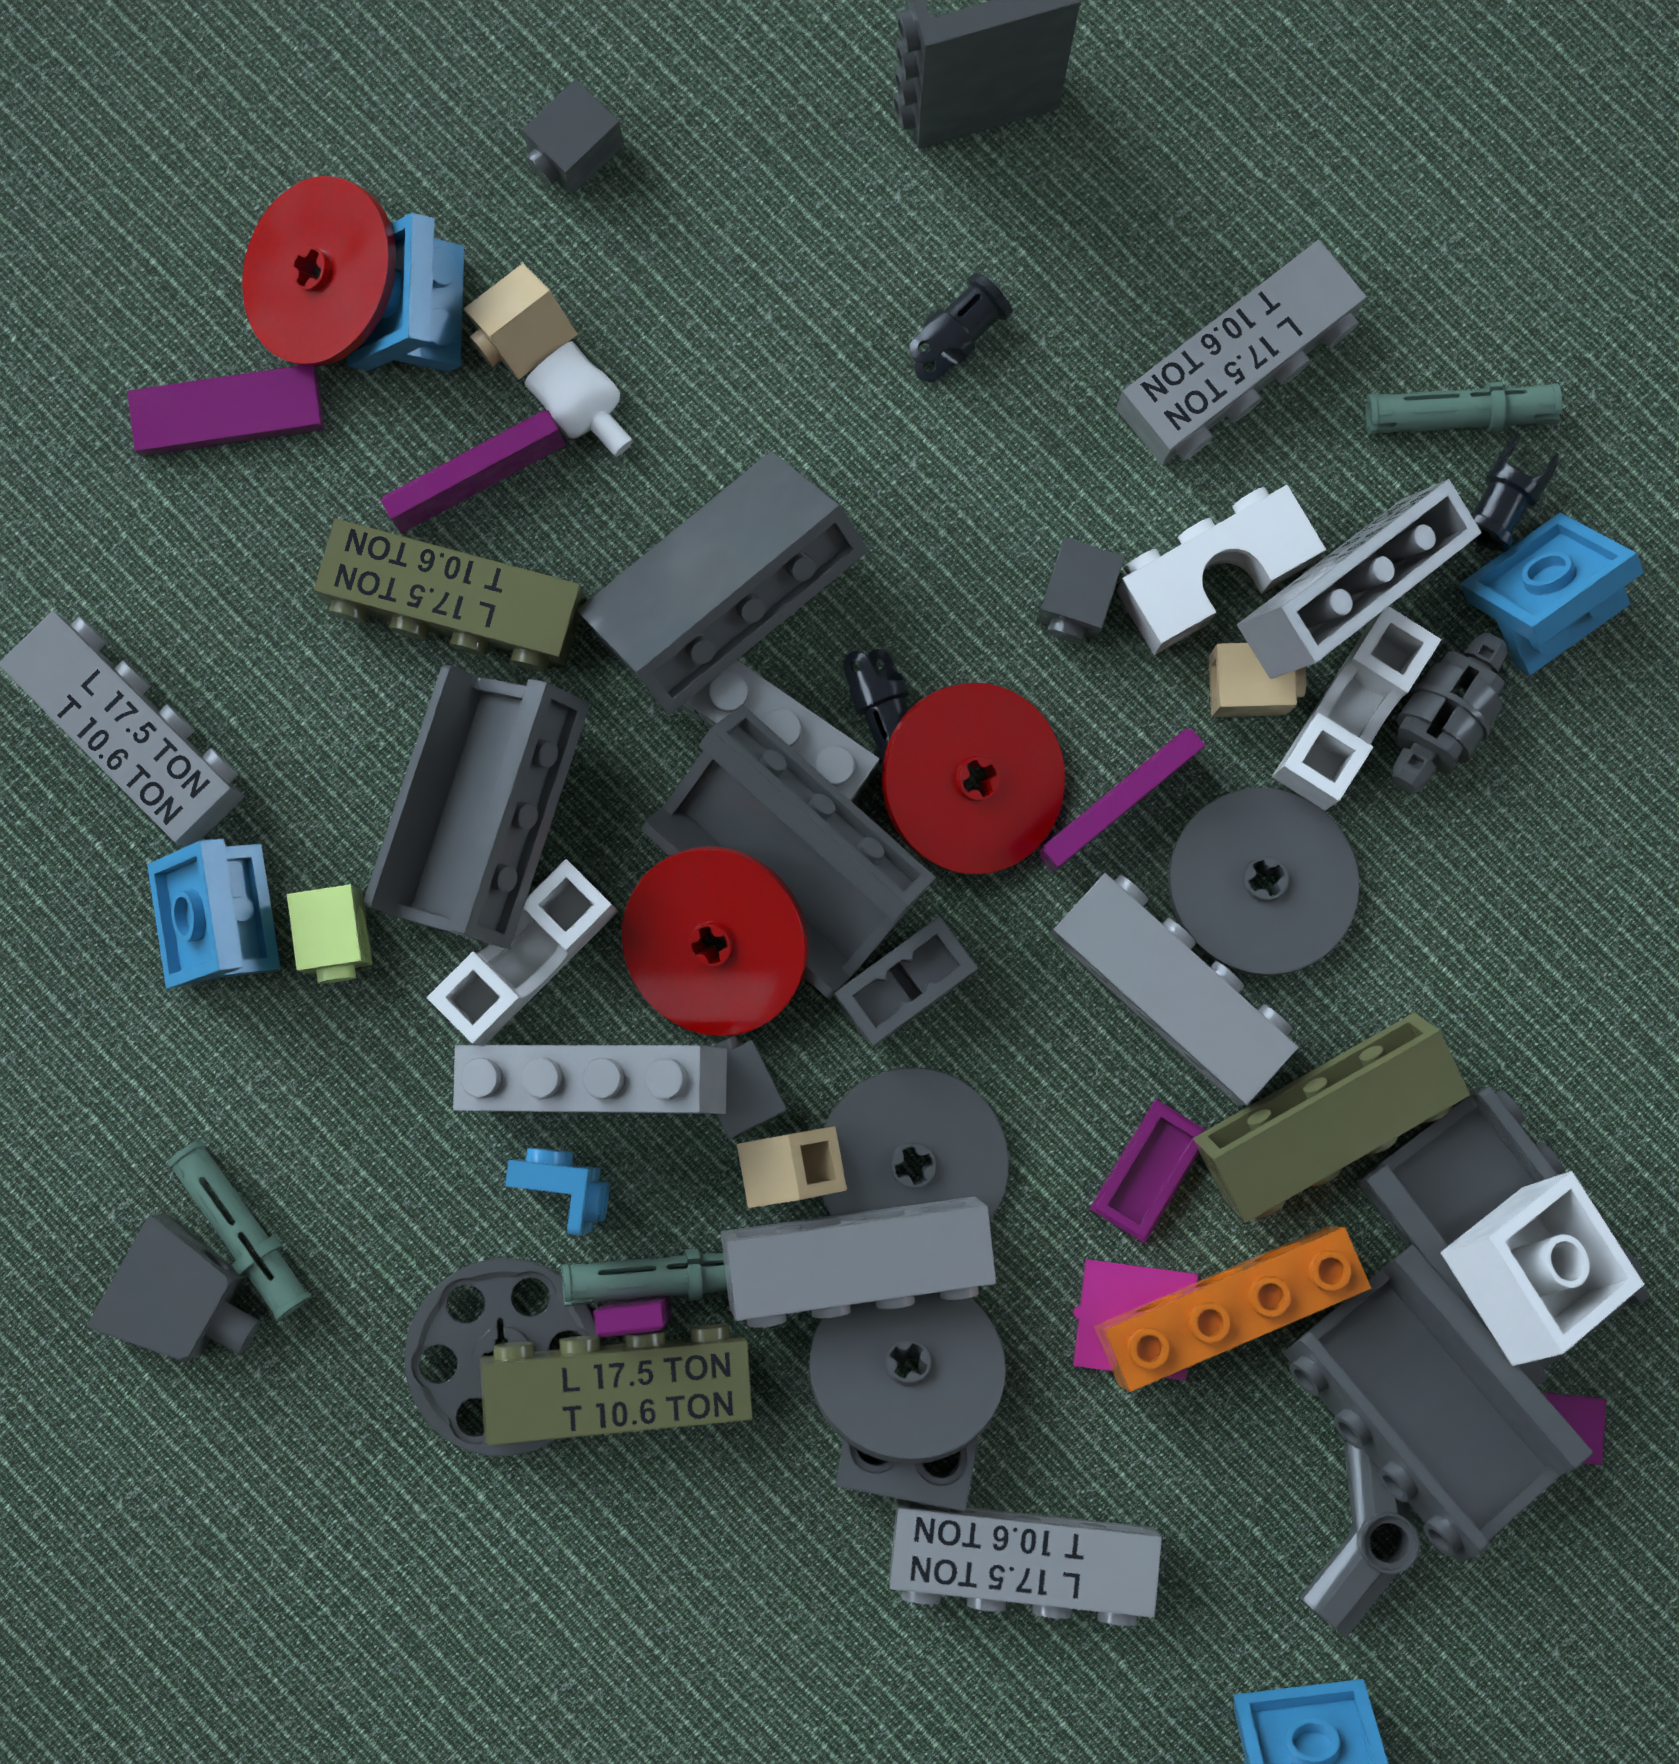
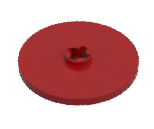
(350, 239)
(929, 762)
(737, 900)

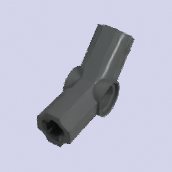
(1353, 1574)

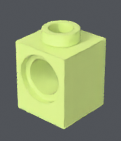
(330, 932)

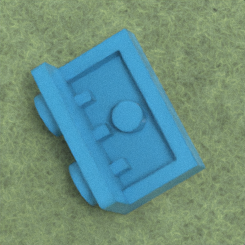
(554, 1172)

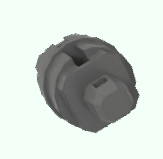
(1462, 720)

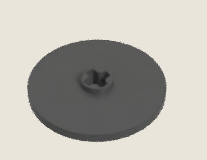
(1249, 927)
(934, 1118)
(925, 1412)

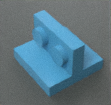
(425, 304)
(1553, 589)
(213, 913)
(1309, 1725)

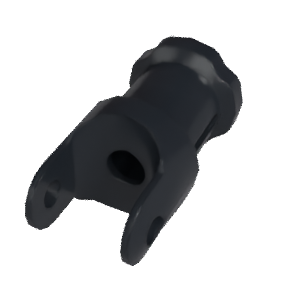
(956, 328)
(1507, 498)
(877, 694)

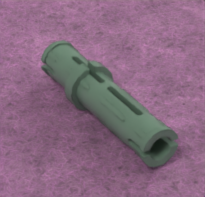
(1475, 408)
(644, 1278)
(284, 1292)

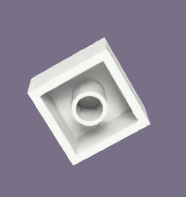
(1542, 1269)

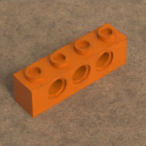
(1232, 1307)

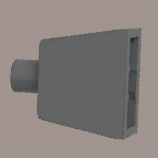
(174, 1295)

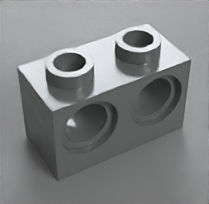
(905, 982)
(908, 1481)

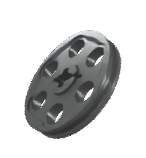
(470, 1340)

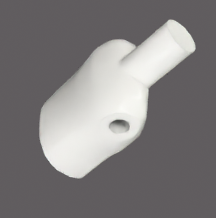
(578, 397)

